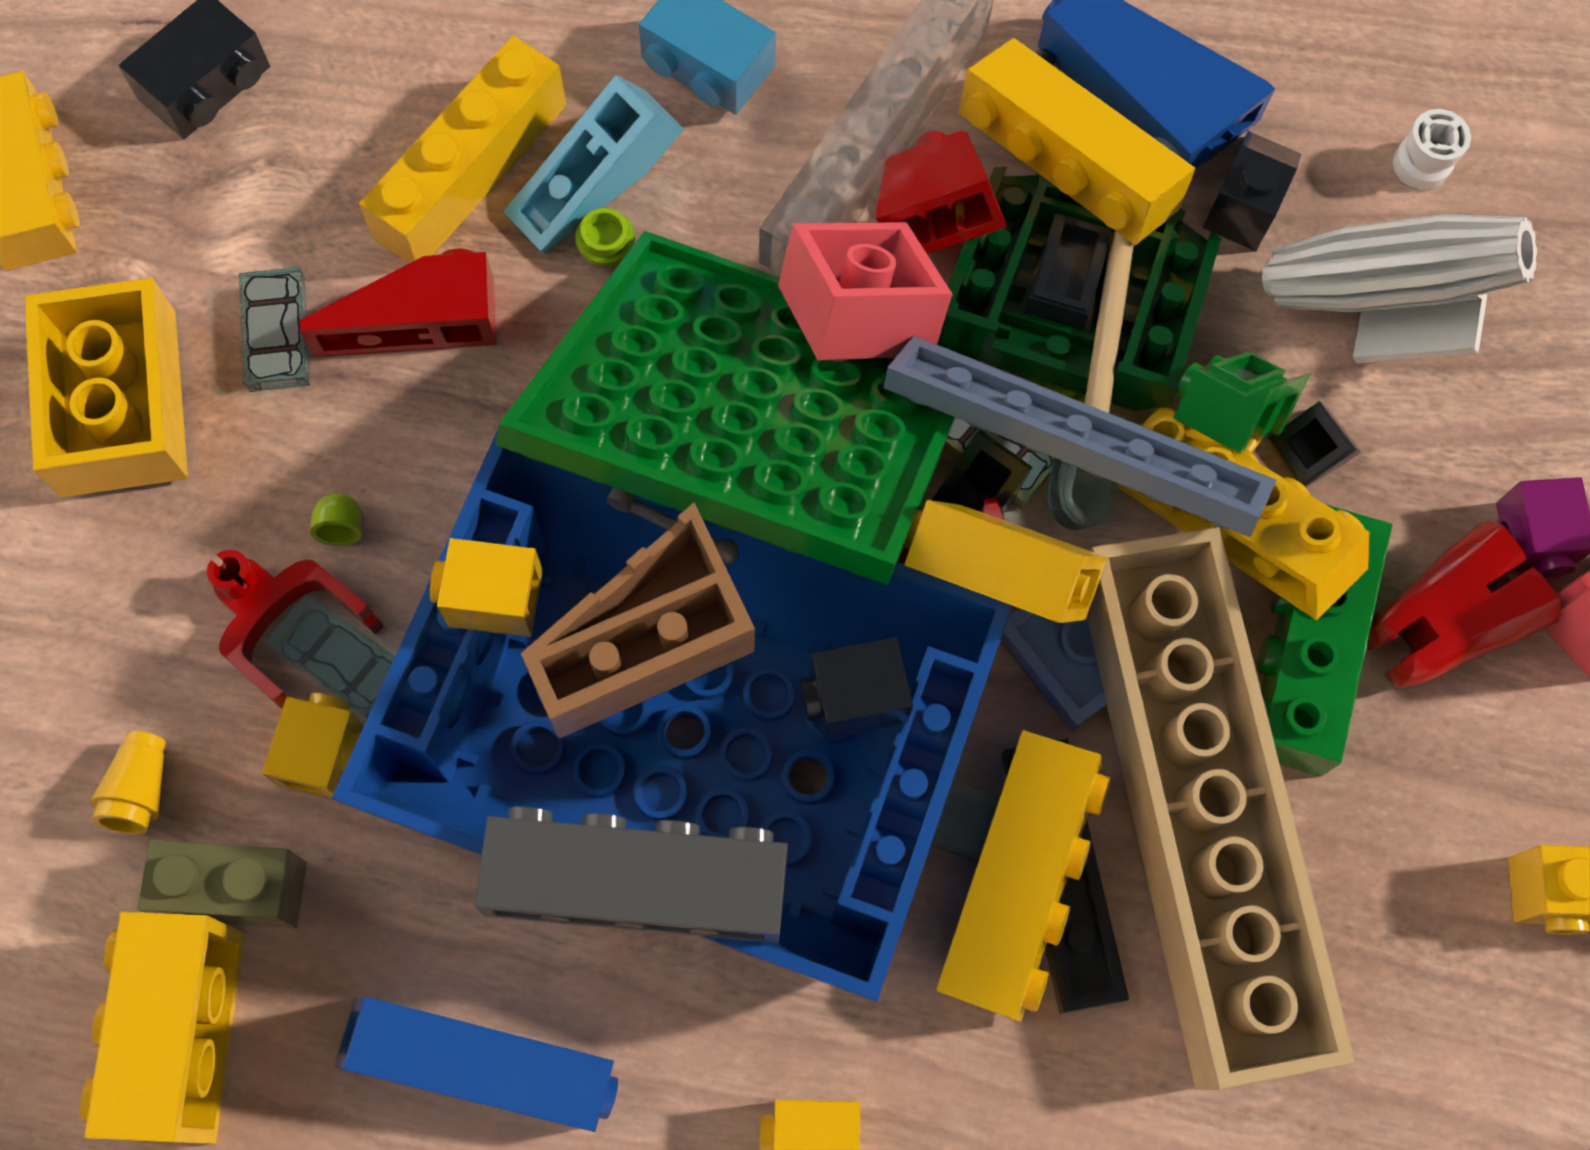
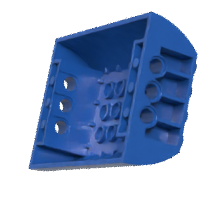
(470, 738)

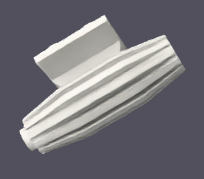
(1411, 279)

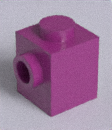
(1548, 523)

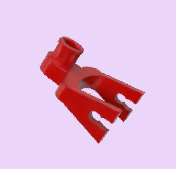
(263, 600)

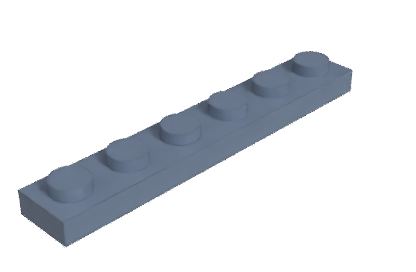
(1081, 435)

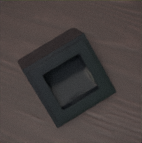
(1315, 444)

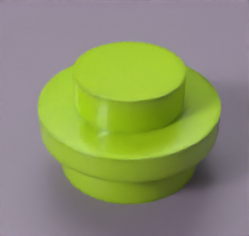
(605, 237)

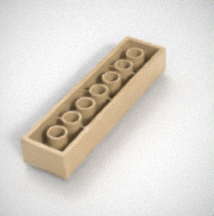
(1213, 815)

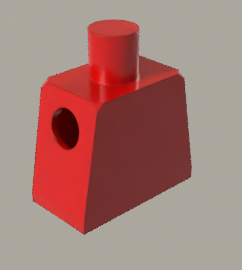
(939, 191)

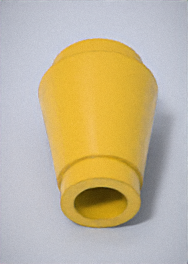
(131, 786)

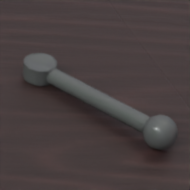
(628, 503)

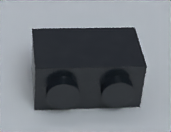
(195, 66)

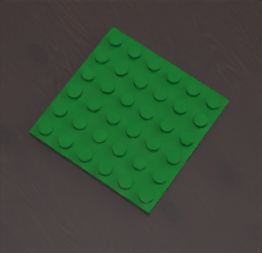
(707, 394)

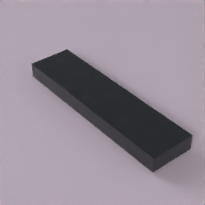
(1087, 960)

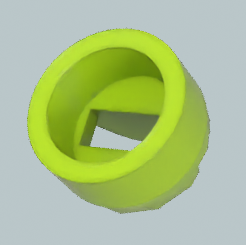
(336, 520)

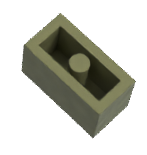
(224, 883)

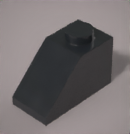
(1252, 191)

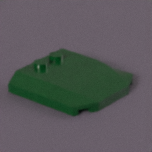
(997, 277)

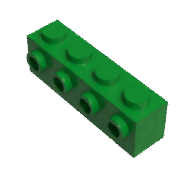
(1317, 666)

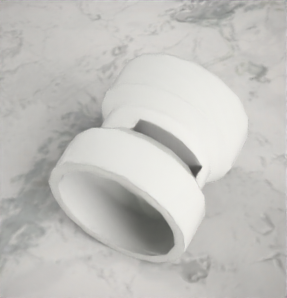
(1431, 149)

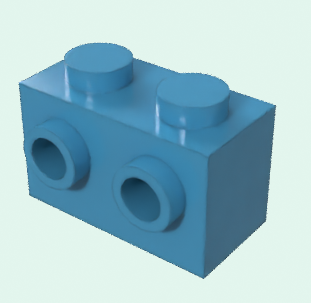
(708, 49)

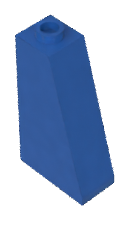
(1155, 75)
(477, 1064)

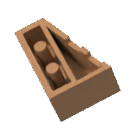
(643, 631)

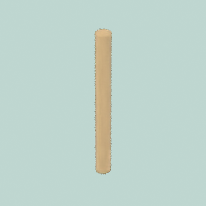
(1109, 323)

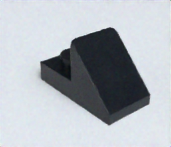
(983, 473)

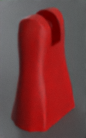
(1464, 607)

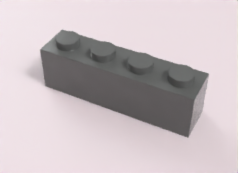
(632, 877)

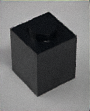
(857, 688)

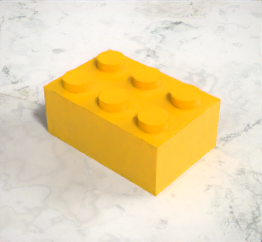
(105, 388)
(163, 1029)

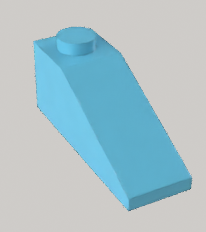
(593, 163)

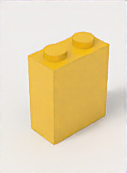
(1004, 561)

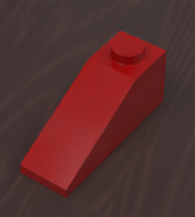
(417, 307)

